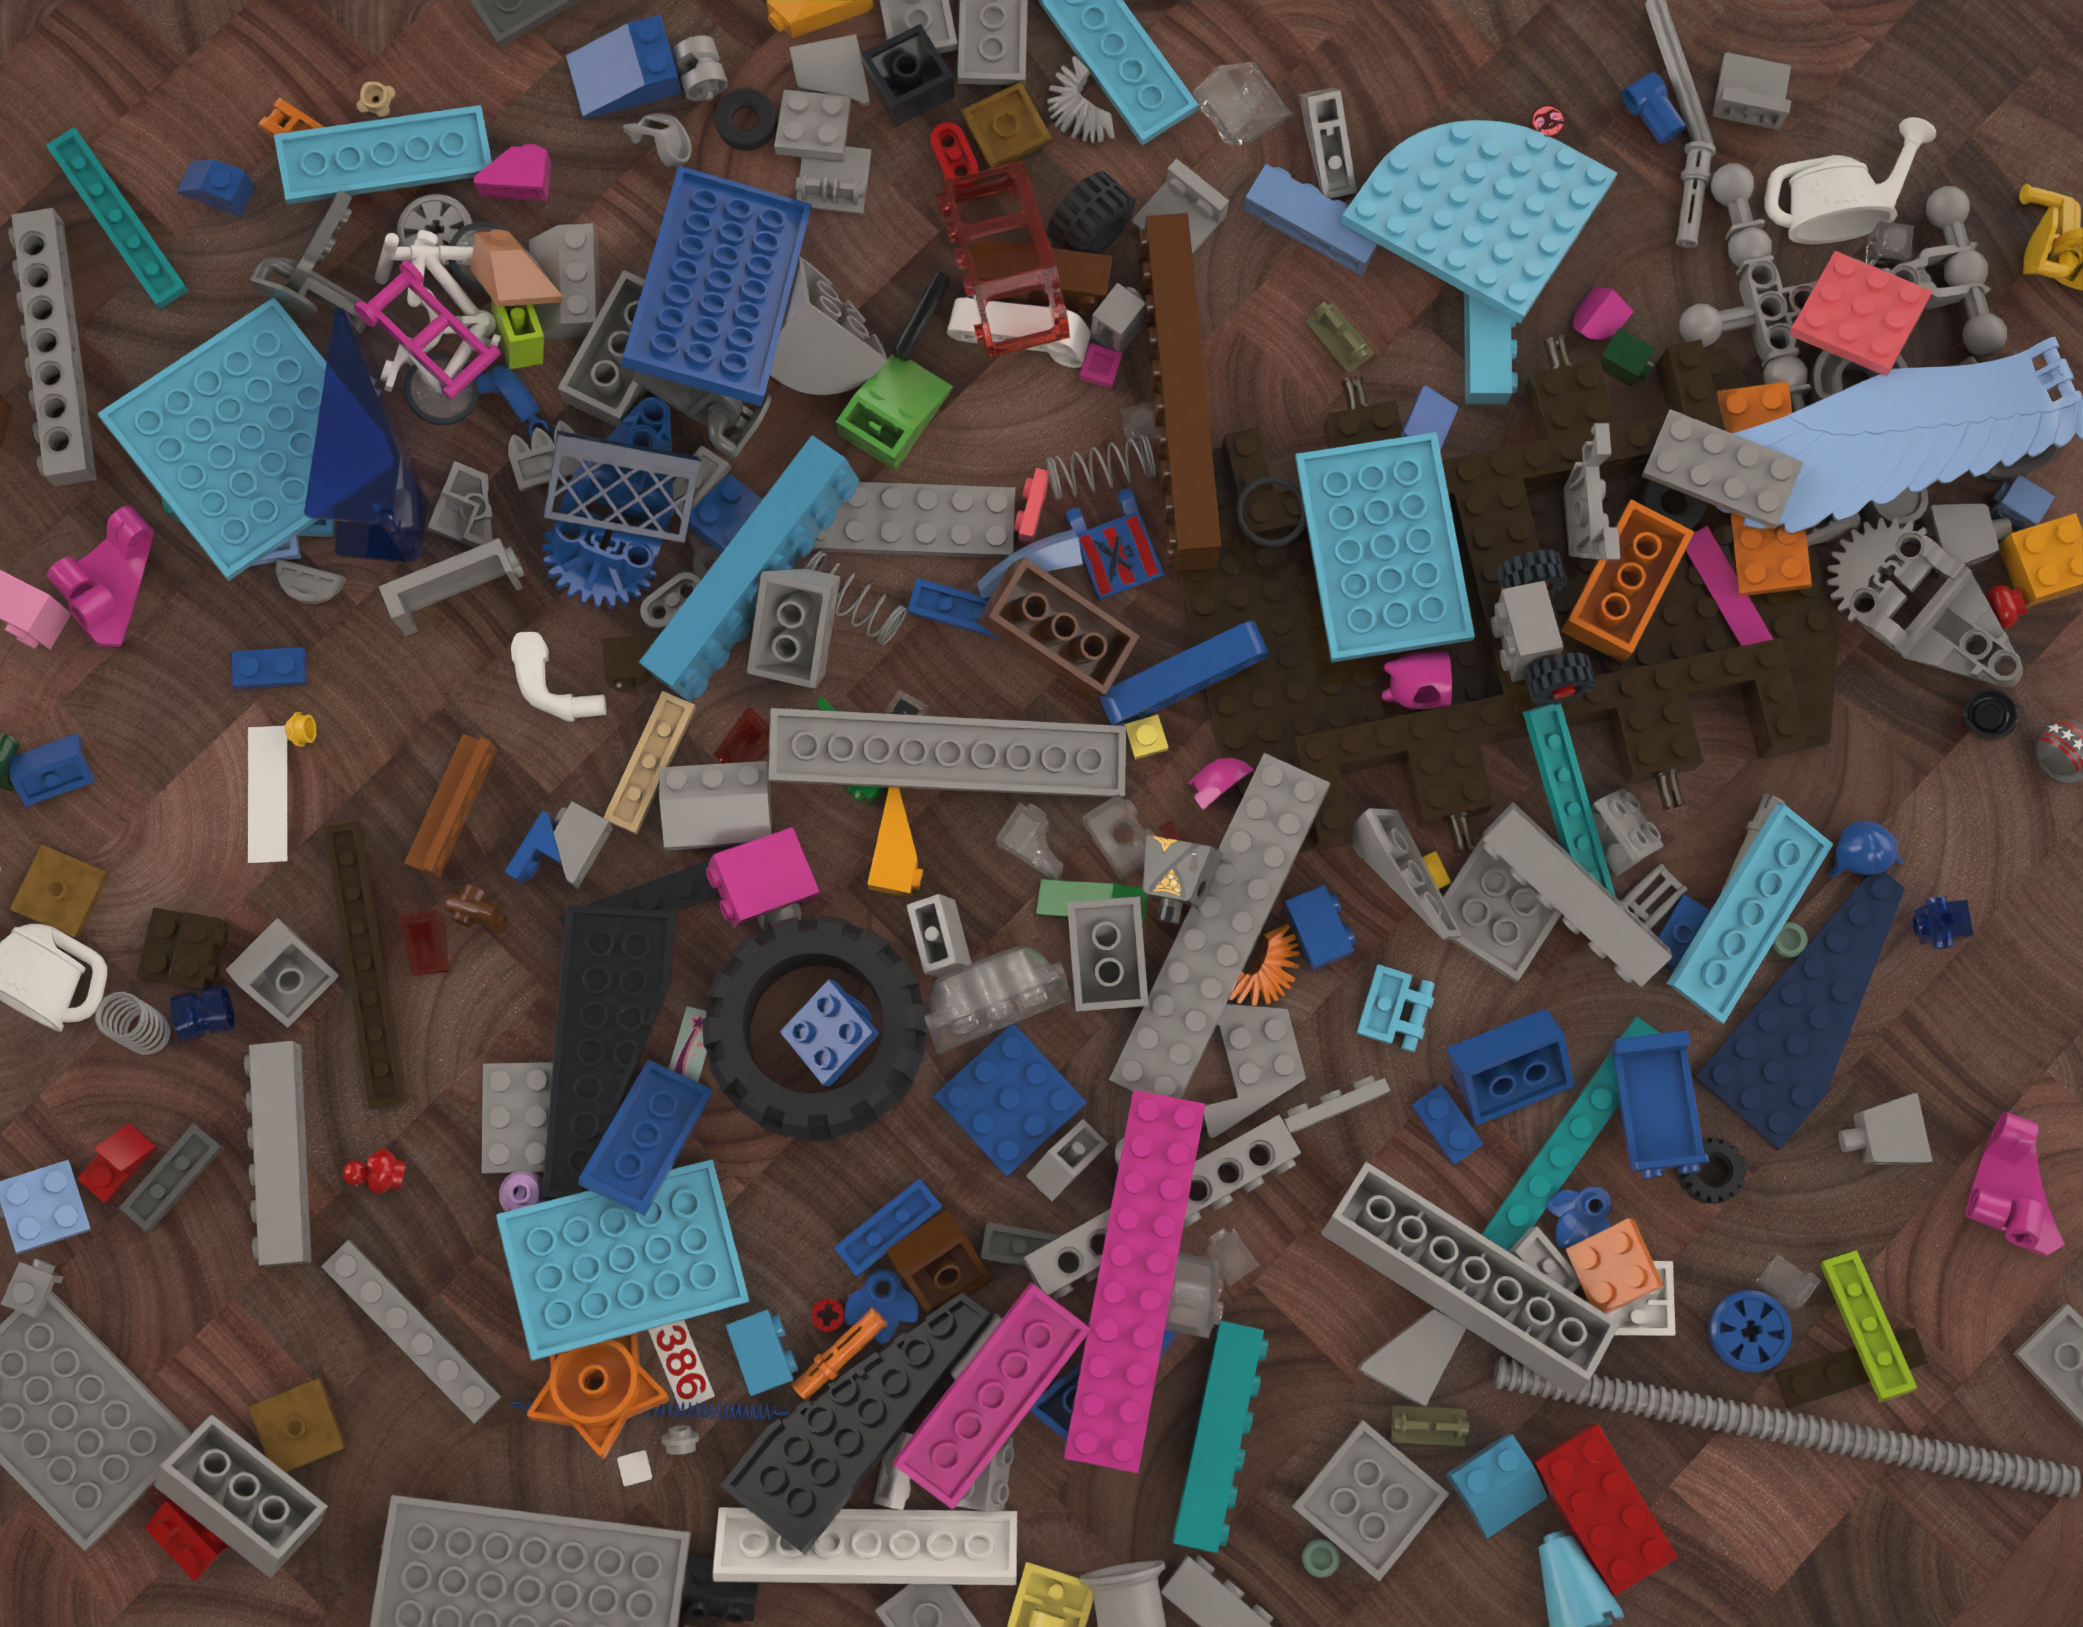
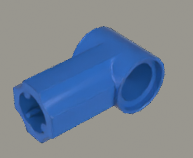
(1649, 100)

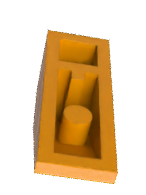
(895, 858)

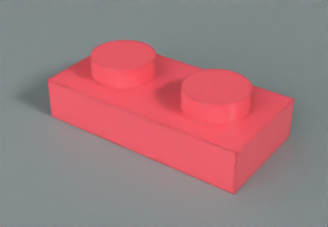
(1035, 492)

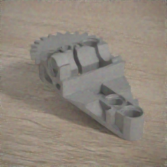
(1948, 621)

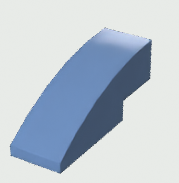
(1049, 554)

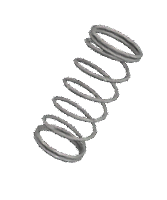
(1147, 460)
(885, 633)
(143, 1010)

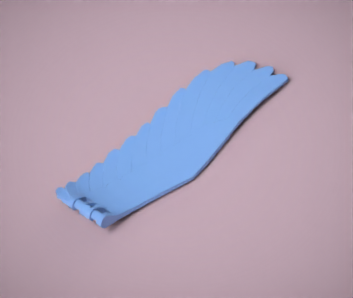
(1919, 431)

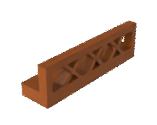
(451, 805)

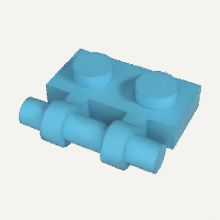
(1385, 1004)

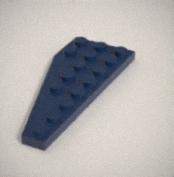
(1792, 1039)

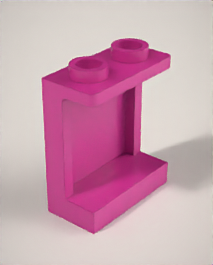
(761, 877)

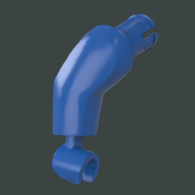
(516, 394)

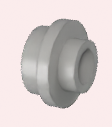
(680, 1440)

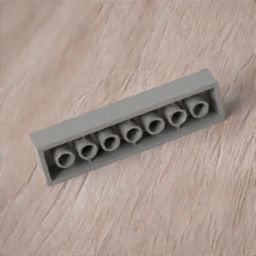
(1471, 1279)

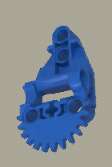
(610, 572)

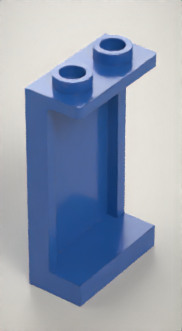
(1658, 1104)

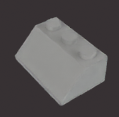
(572, 263)
(793, 626)
(714, 804)

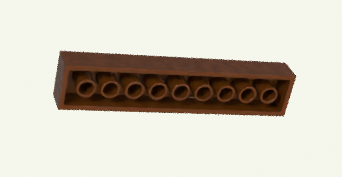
(1179, 393)

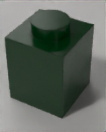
(1627, 358)

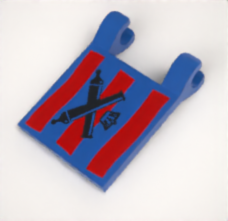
(1117, 552)

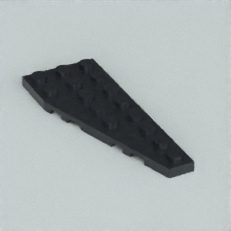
(608, 1001)
(825, 1449)

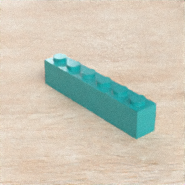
(1218, 1437)

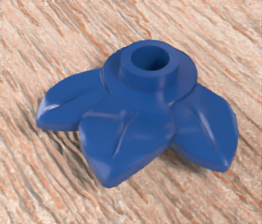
(1576, 1219)
(893, 1306)

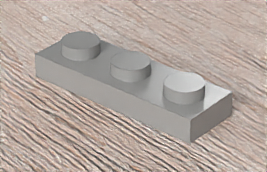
(1335, 1103)

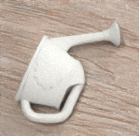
(1837, 196)
(43, 979)

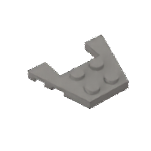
(1583, 495)
(1260, 1060)

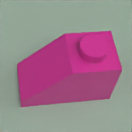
(516, 175)

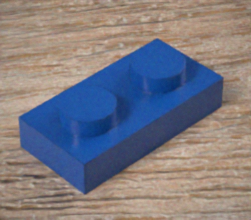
(269, 668)
(1446, 1125)

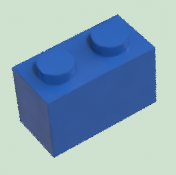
(1319, 928)

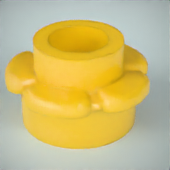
(301, 729)

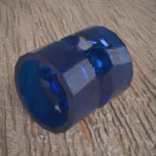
(196, 1014)

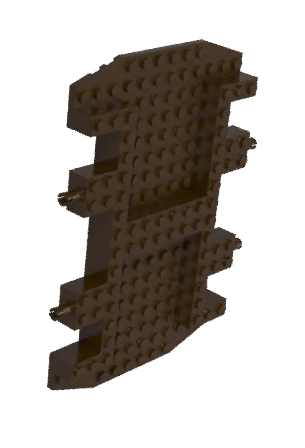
(1502, 506)

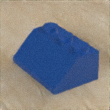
(1511, 1066)

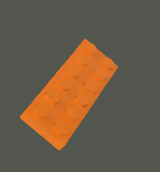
(1767, 557)

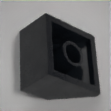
(908, 75)

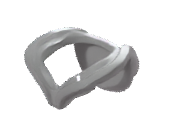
(671, 143)

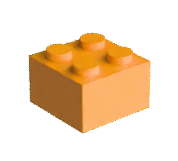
(2045, 559)

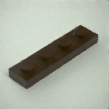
(1839, 1371)

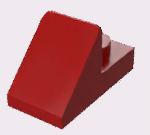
(117, 1162)

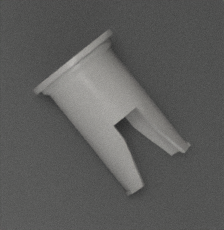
(1127, 1594)

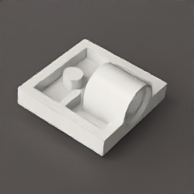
(1652, 1313)

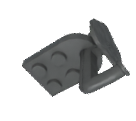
(299, 273)
(711, 410)

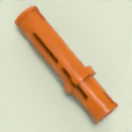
(827, 1365)

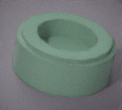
(1790, 941)
(1320, 1558)

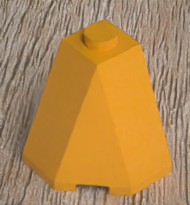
(805, 16)

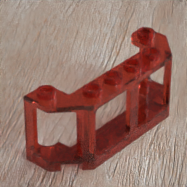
(1043, 277)

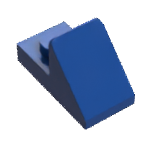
(537, 843)

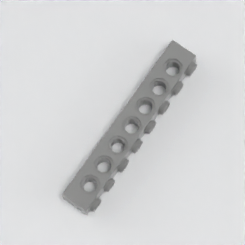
(76, 461)
(1269, 1136)

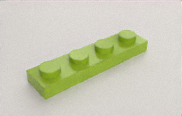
(1868, 1326)

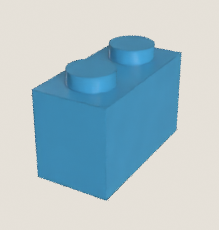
(762, 1352)

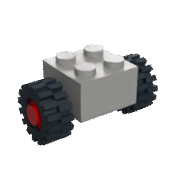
(1530, 631)

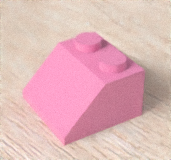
(30, 612)

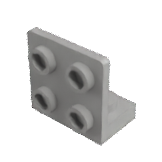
(1752, 91)
(1186, 194)

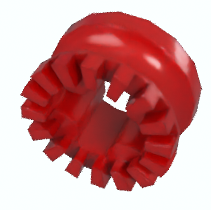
(820, 1306)

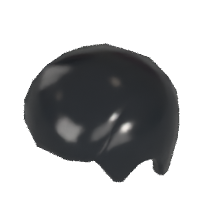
(1990, 714)

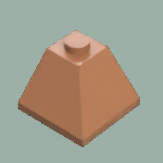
(510, 271)

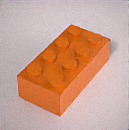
(1626, 591)

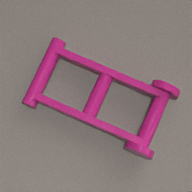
(412, 278)

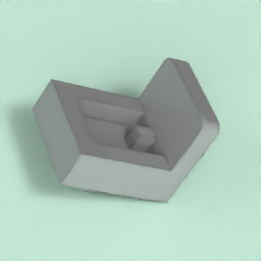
(31, 1287)

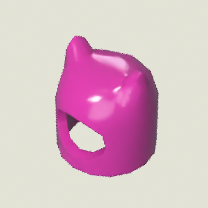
(1420, 680)

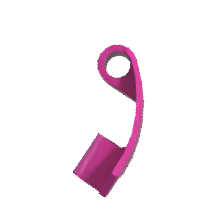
(108, 579)
(2010, 1189)

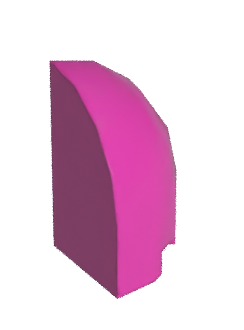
(1601, 314)
(1218, 780)

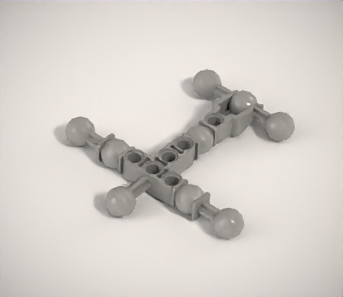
(1751, 252)

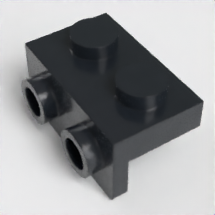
(716, 1598)

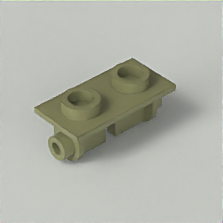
(1339, 337)
(1429, 1425)

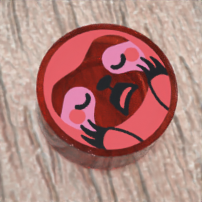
(1548, 121)

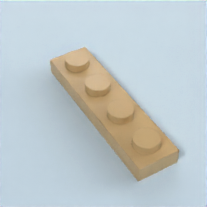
(653, 751)

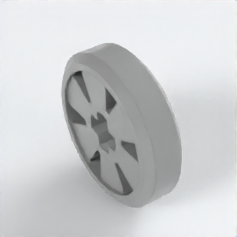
(428, 213)

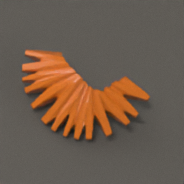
(1267, 970)

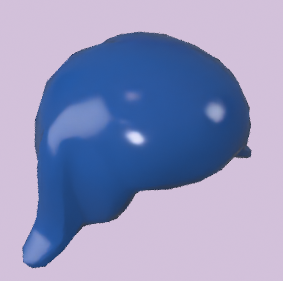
(1865, 849)

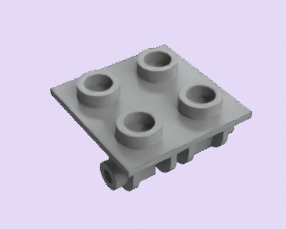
(835, 184)

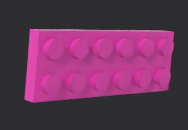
(991, 1396)

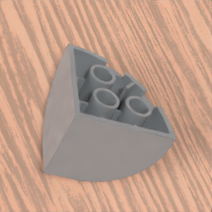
(823, 340)

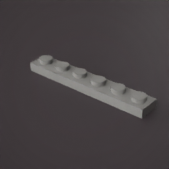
(412, 1331)

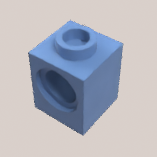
(2021, 502)

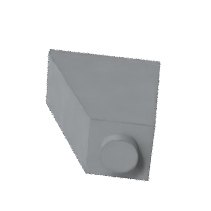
(1415, 1356)

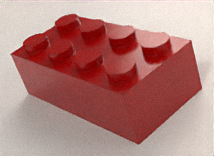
(1603, 1508)

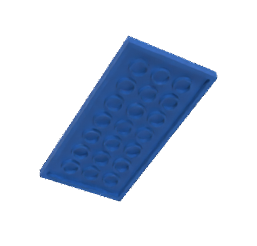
(717, 286)

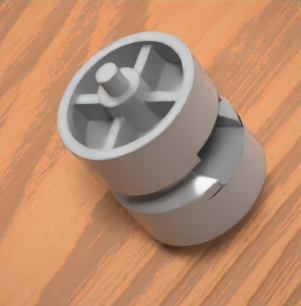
(700, 68)

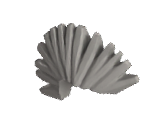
(1075, 109)

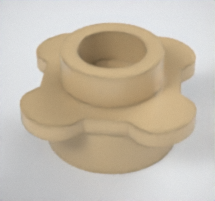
(369, 92)

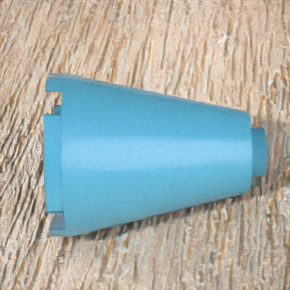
(1573, 1586)

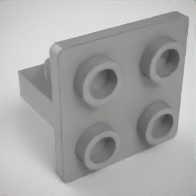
(1624, 830)

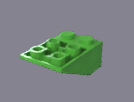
(892, 410)

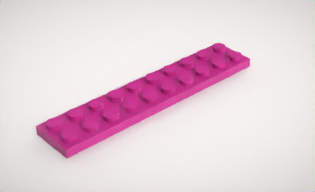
(1135, 1282)

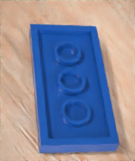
(645, 1137)

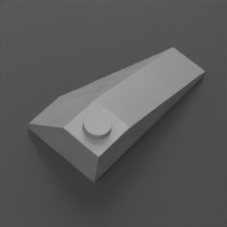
(1392, 853)

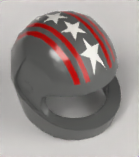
(2061, 750)

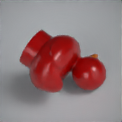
(2006, 604)
(381, 1175)

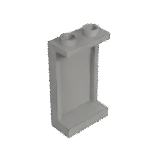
(448, 579)

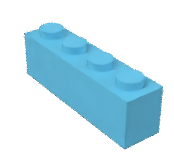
(1488, 354)

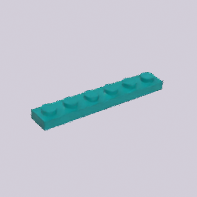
(117, 218)
(1566, 790)

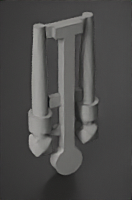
(1639, 911)

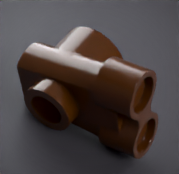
(472, 907)

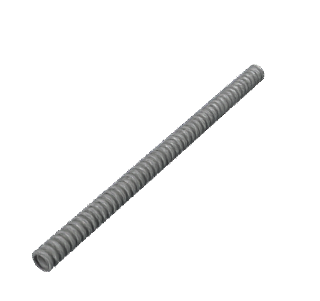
(1802, 1430)

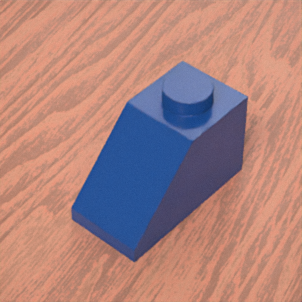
(217, 185)

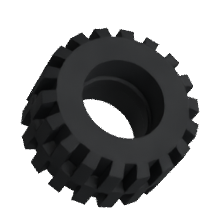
(1091, 215)

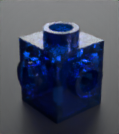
(1942, 922)

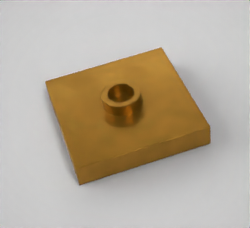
(1006, 126)
(59, 891)
(298, 1426)

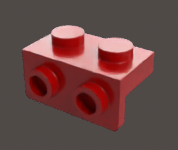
(185, 1539)

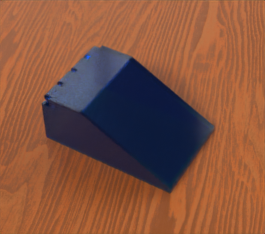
(362, 459)

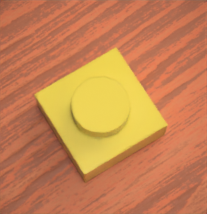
(1146, 737)

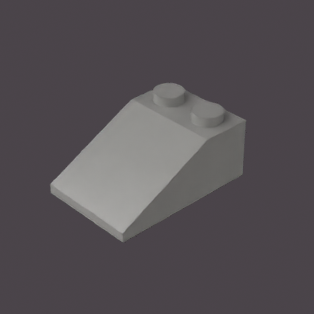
(1107, 953)

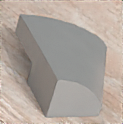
(831, 68)
(463, 508)

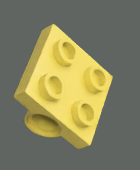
(1050, 1599)

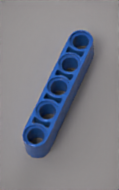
(1184, 674)

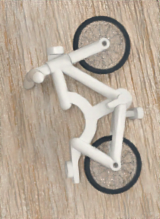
(420, 387)

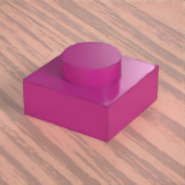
(1100, 366)

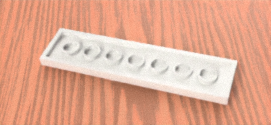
(873, 1548)

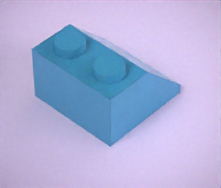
(1497, 1484)

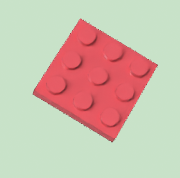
(1861, 313)

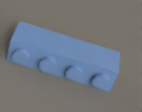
(1308, 218)

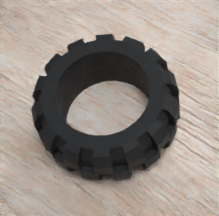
(763, 961)

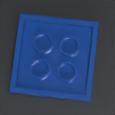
(1009, 1100)

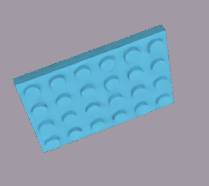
(1384, 547)
(606, 1272)

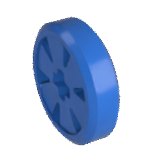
(1767, 1346)

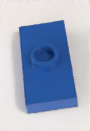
(1682, 928)

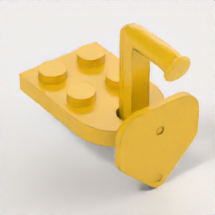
(2064, 247)

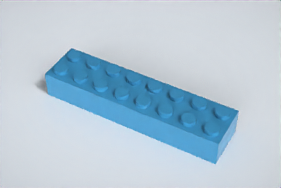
(770, 540)

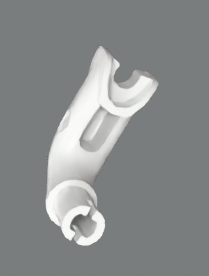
(529, 656)

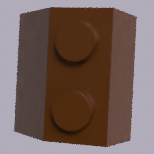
(939, 1262)

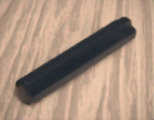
(921, 316)

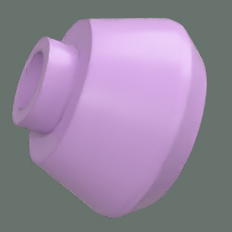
(525, 1182)

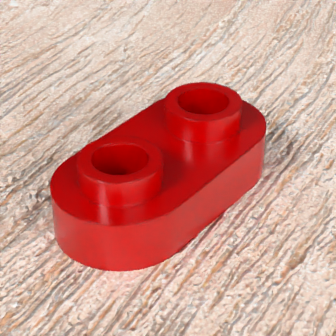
(954, 157)

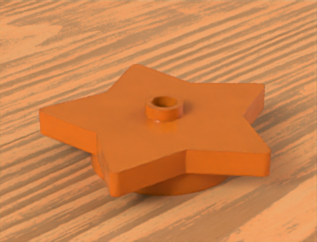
(599, 1412)

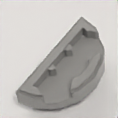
(307, 583)

